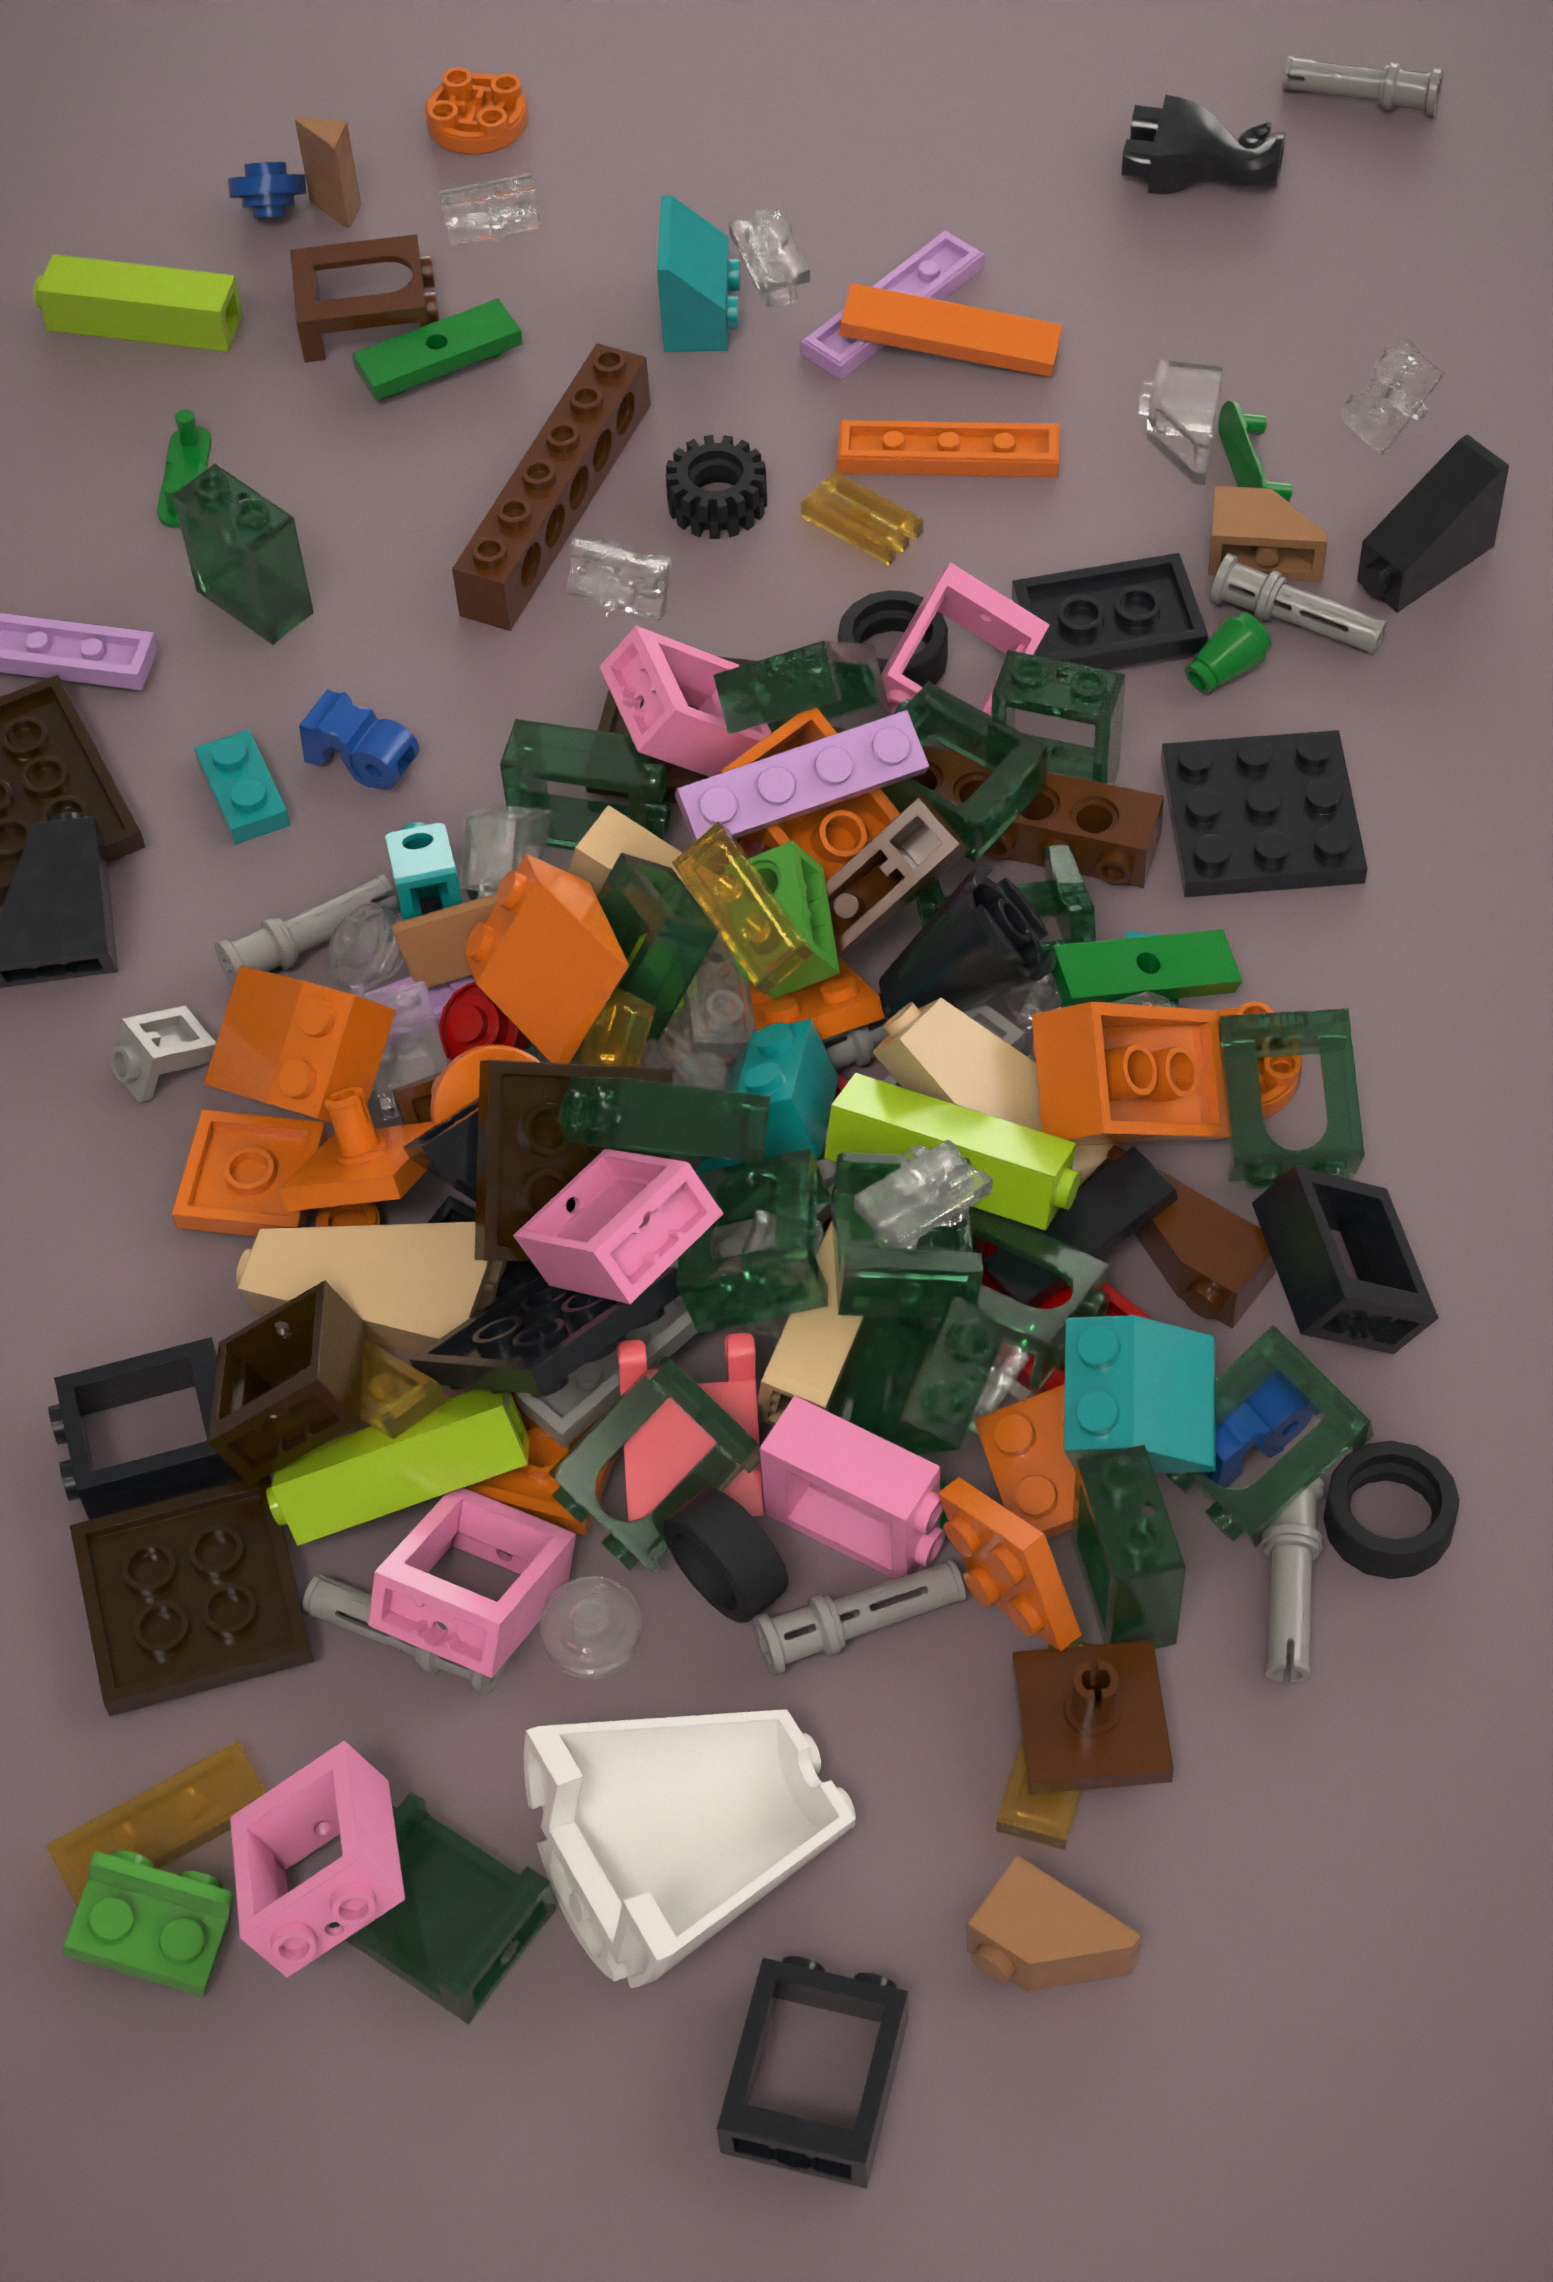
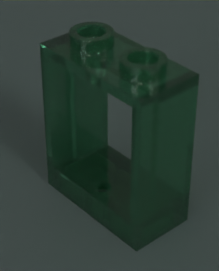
(244, 553)
(1085, 696)
(1013, 756)
(583, 758)
(678, 936)
(665, 1118)
(1126, 1557)

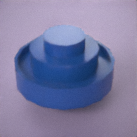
(267, 188)

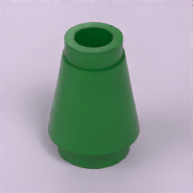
(1229, 652)

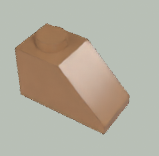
(1265, 534)
(1046, 1934)

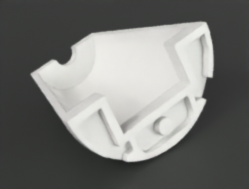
(674, 1827)

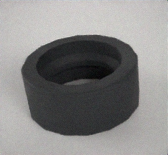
(893, 612)
(1398, 1464)
(725, 1555)

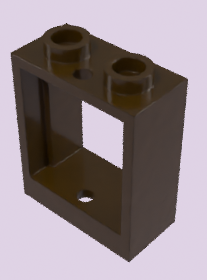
(268, 1427)

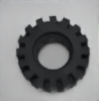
(721, 508)

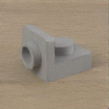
(158, 1045)

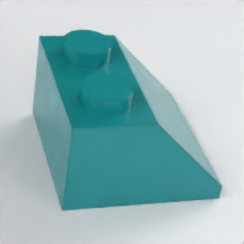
(695, 281)
(799, 1078)
(1137, 1386)

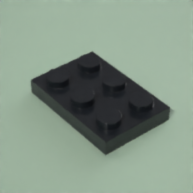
(1115, 612)

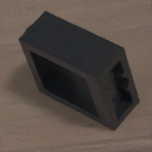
(1390, 1297)
(147, 1478)
(797, 2141)

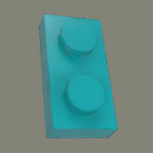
(242, 786)

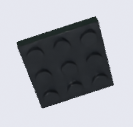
(1262, 813)
(538, 1337)

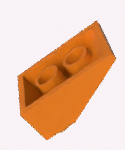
(831, 833)
(547, 956)
(296, 1042)
(1129, 1074)

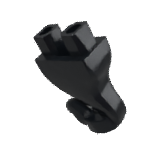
(1191, 146)

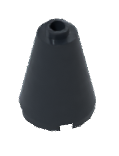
(970, 949)

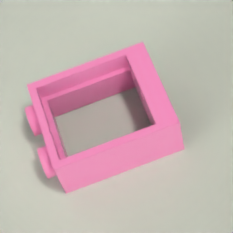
(975, 609)
(669, 680)
(625, 1228)
(852, 1490)
(479, 1630)
(289, 1822)

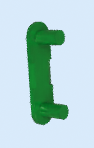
(185, 461)
(1244, 462)

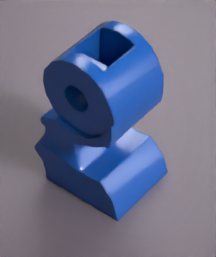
(370, 748)
(1263, 1421)

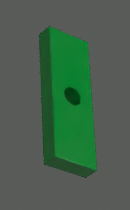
(437, 349)
(1162, 964)

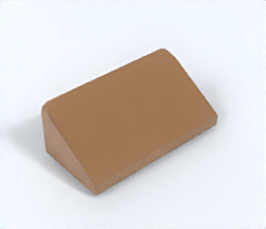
(329, 167)
(437, 940)

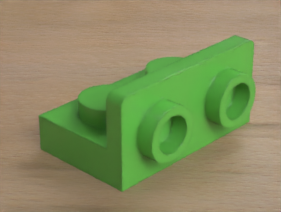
(150, 1921)

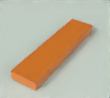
(950, 330)
(948, 448)

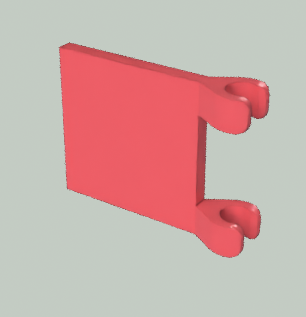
(673, 1444)

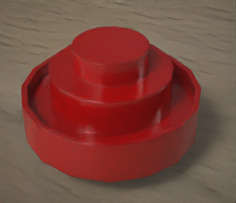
(474, 1021)

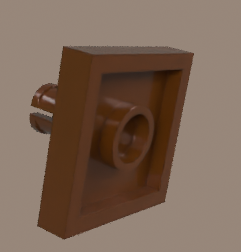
(1092, 1717)

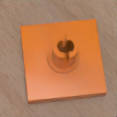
(356, 1161)

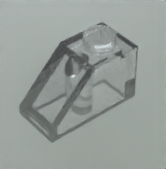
(1183, 414)
(498, 841)

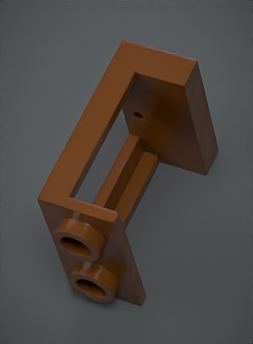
(360, 312)

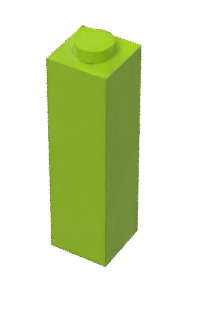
(139, 302)
(1027, 1166)
(377, 1475)

